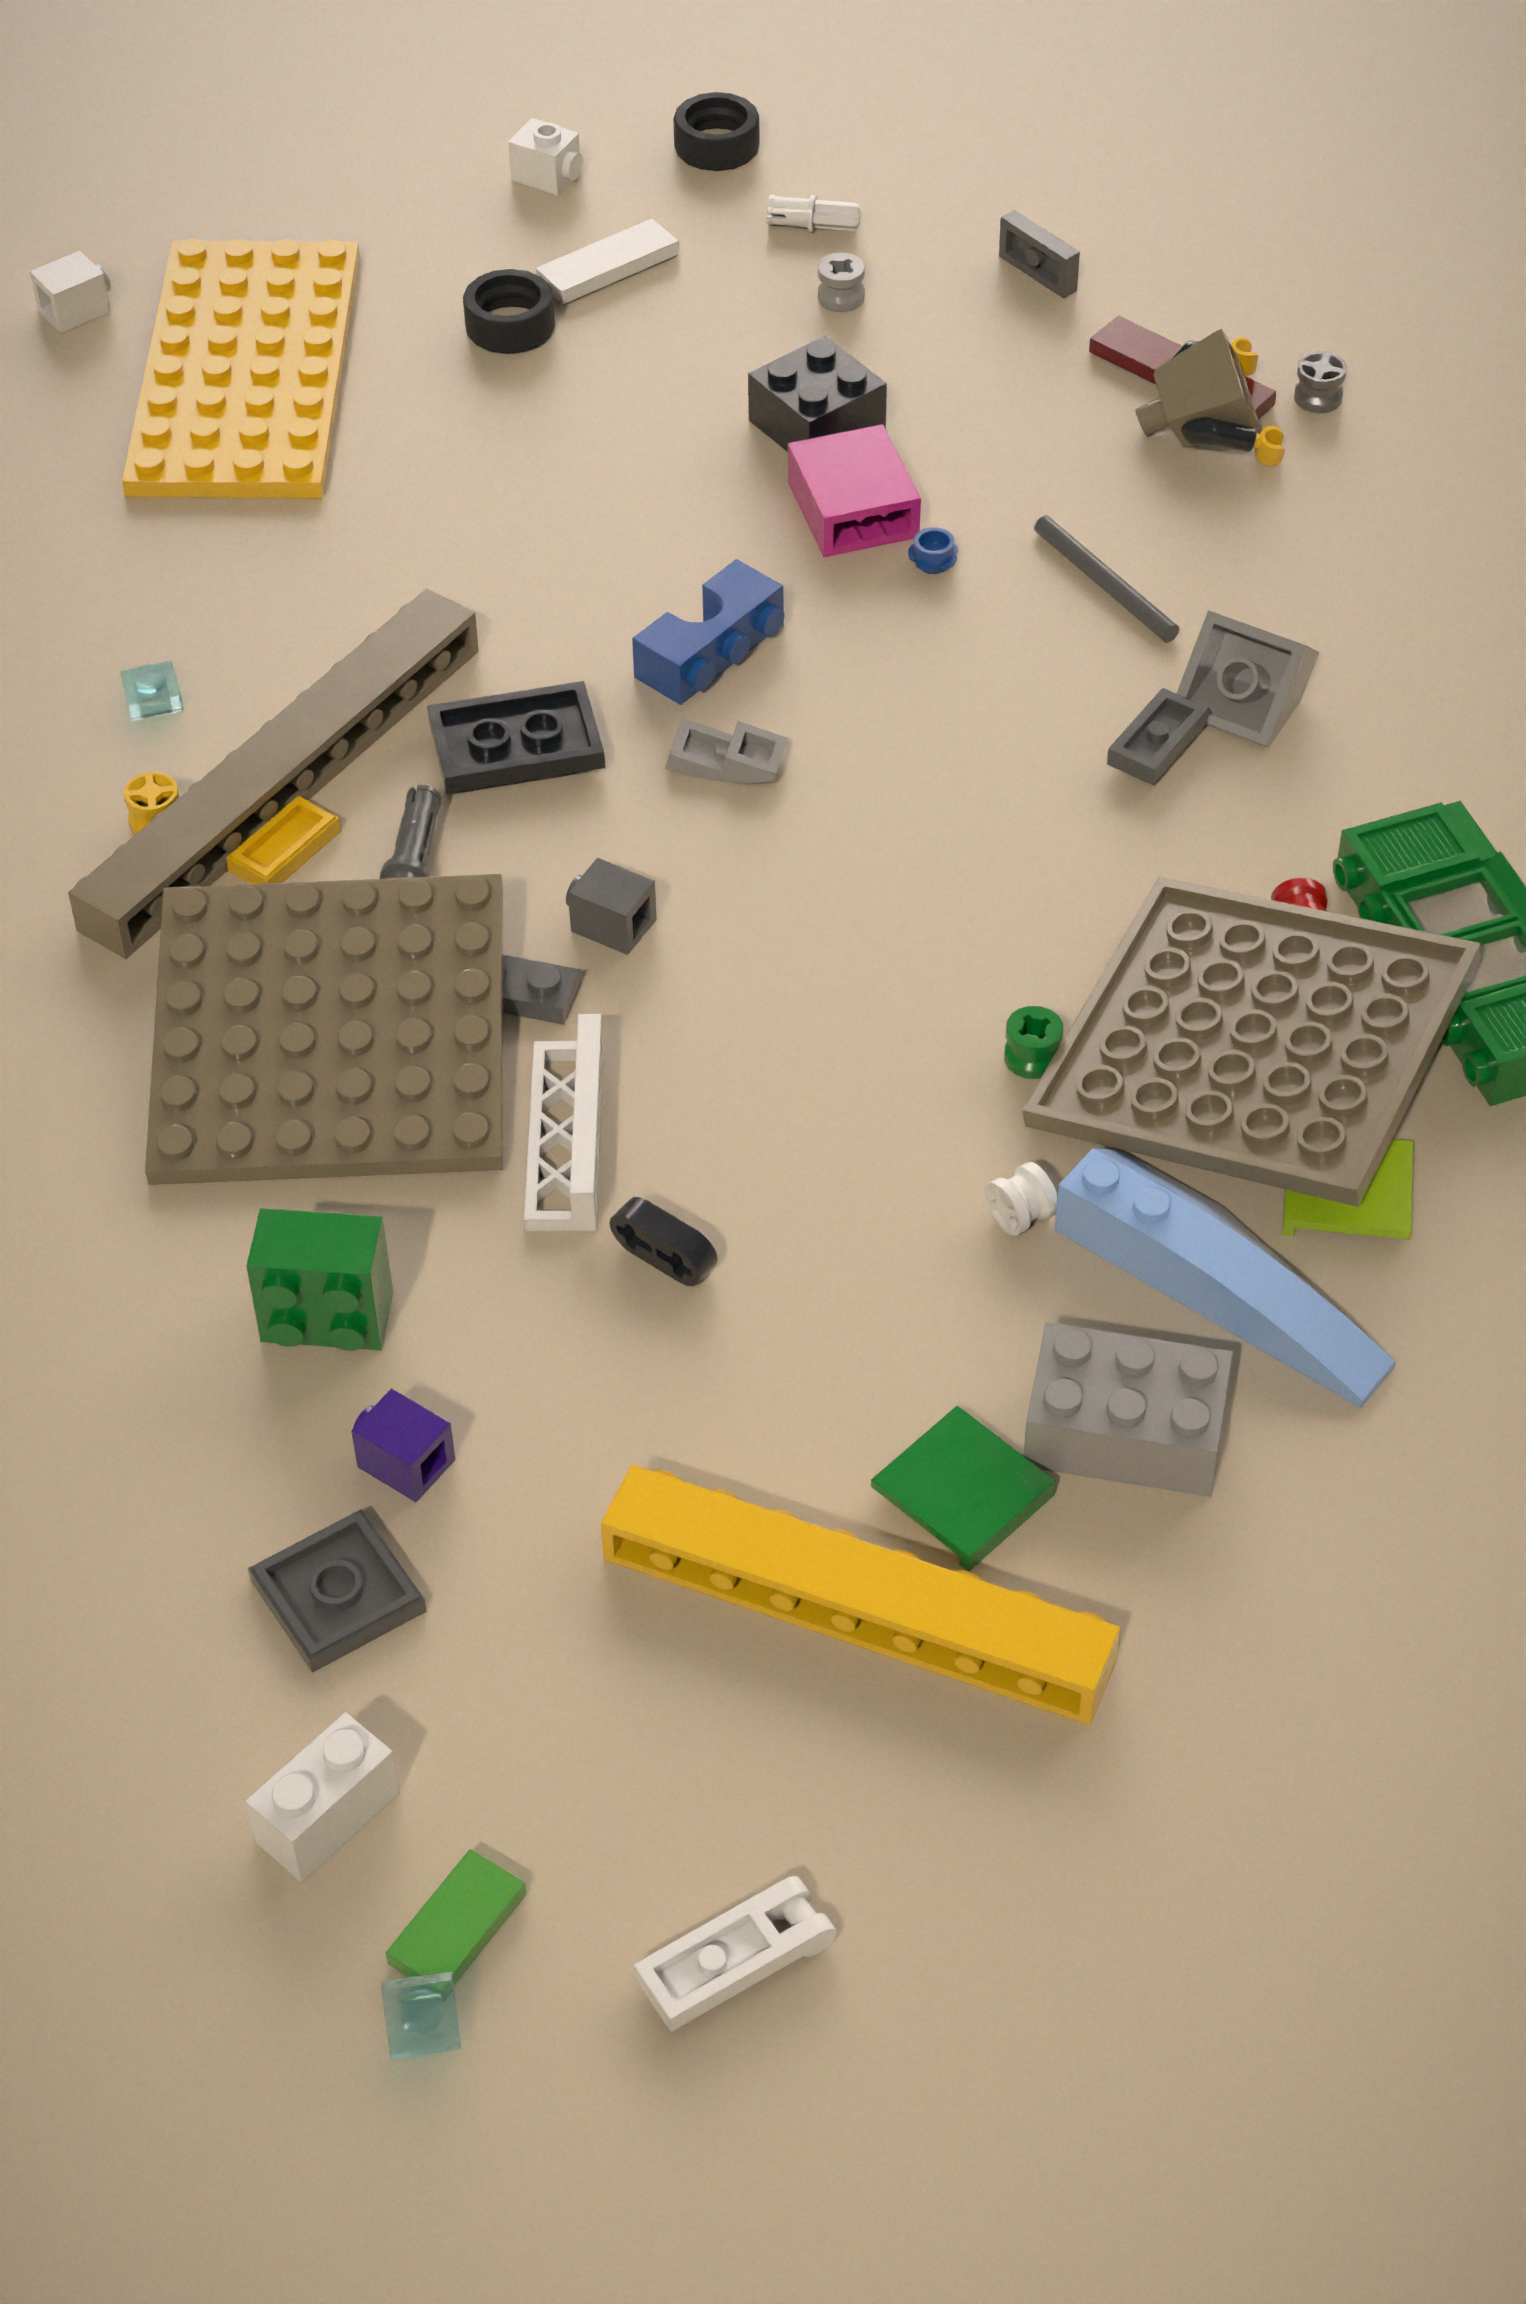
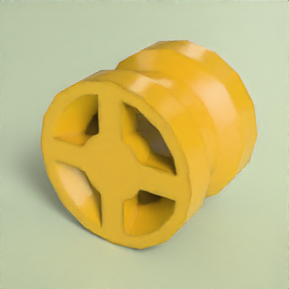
(148, 796)

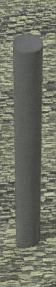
(1106, 579)

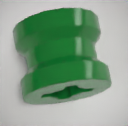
(1032, 1040)

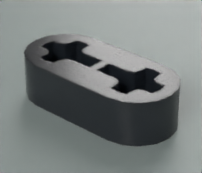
(663, 1241)

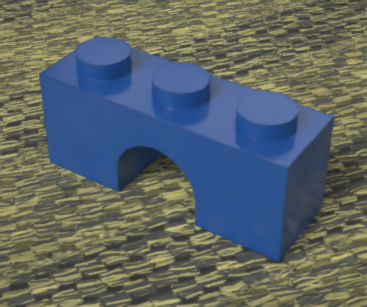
(686, 656)

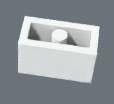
(323, 1796)

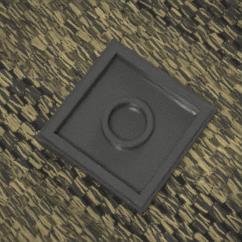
(337, 1590)

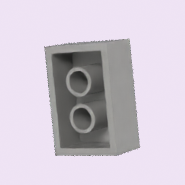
(1127, 1408)

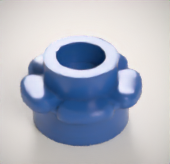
(933, 550)

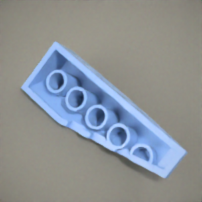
(1214, 1268)

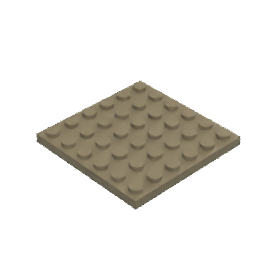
(328, 1030)
(1255, 1039)

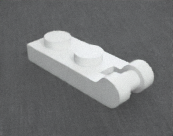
(733, 1952)

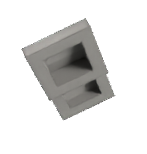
(710, 754)

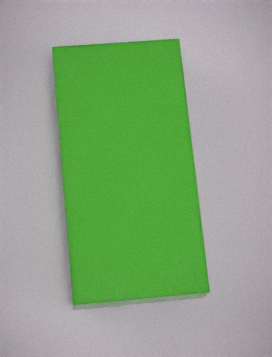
(457, 1919)

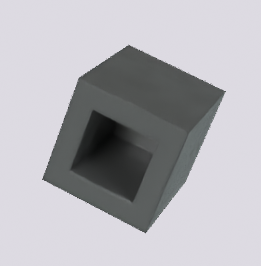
(611, 905)

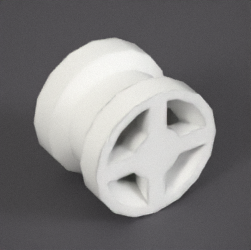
(1021, 1198)

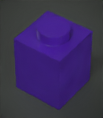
(403, 1444)

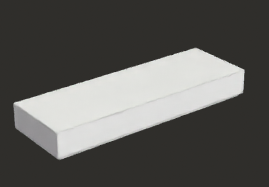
(608, 261)

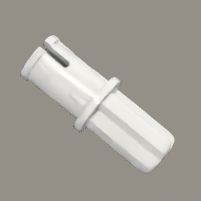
(813, 213)

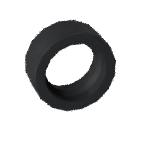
(716, 111)
(510, 332)

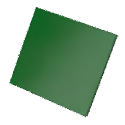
(965, 1486)

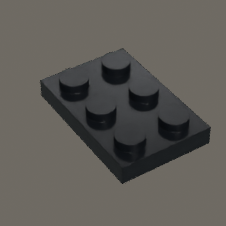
(515, 737)

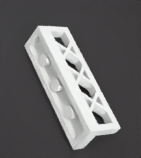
(584, 1124)

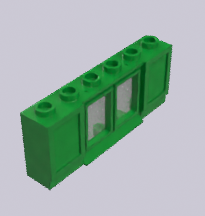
(1446, 879)

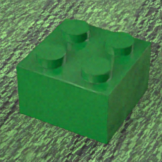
(320, 1279)

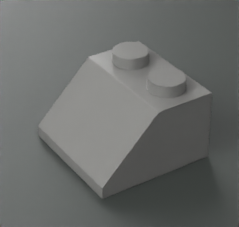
(1246, 677)

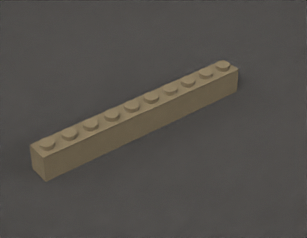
(284, 759)

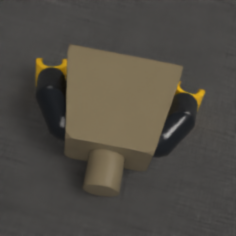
(1209, 399)

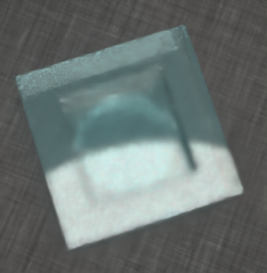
(151, 690)
(421, 2015)

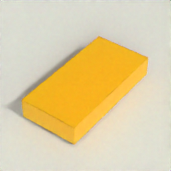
(284, 843)

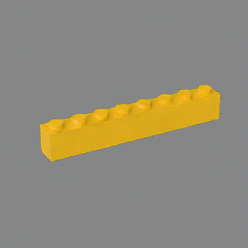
(861, 1593)

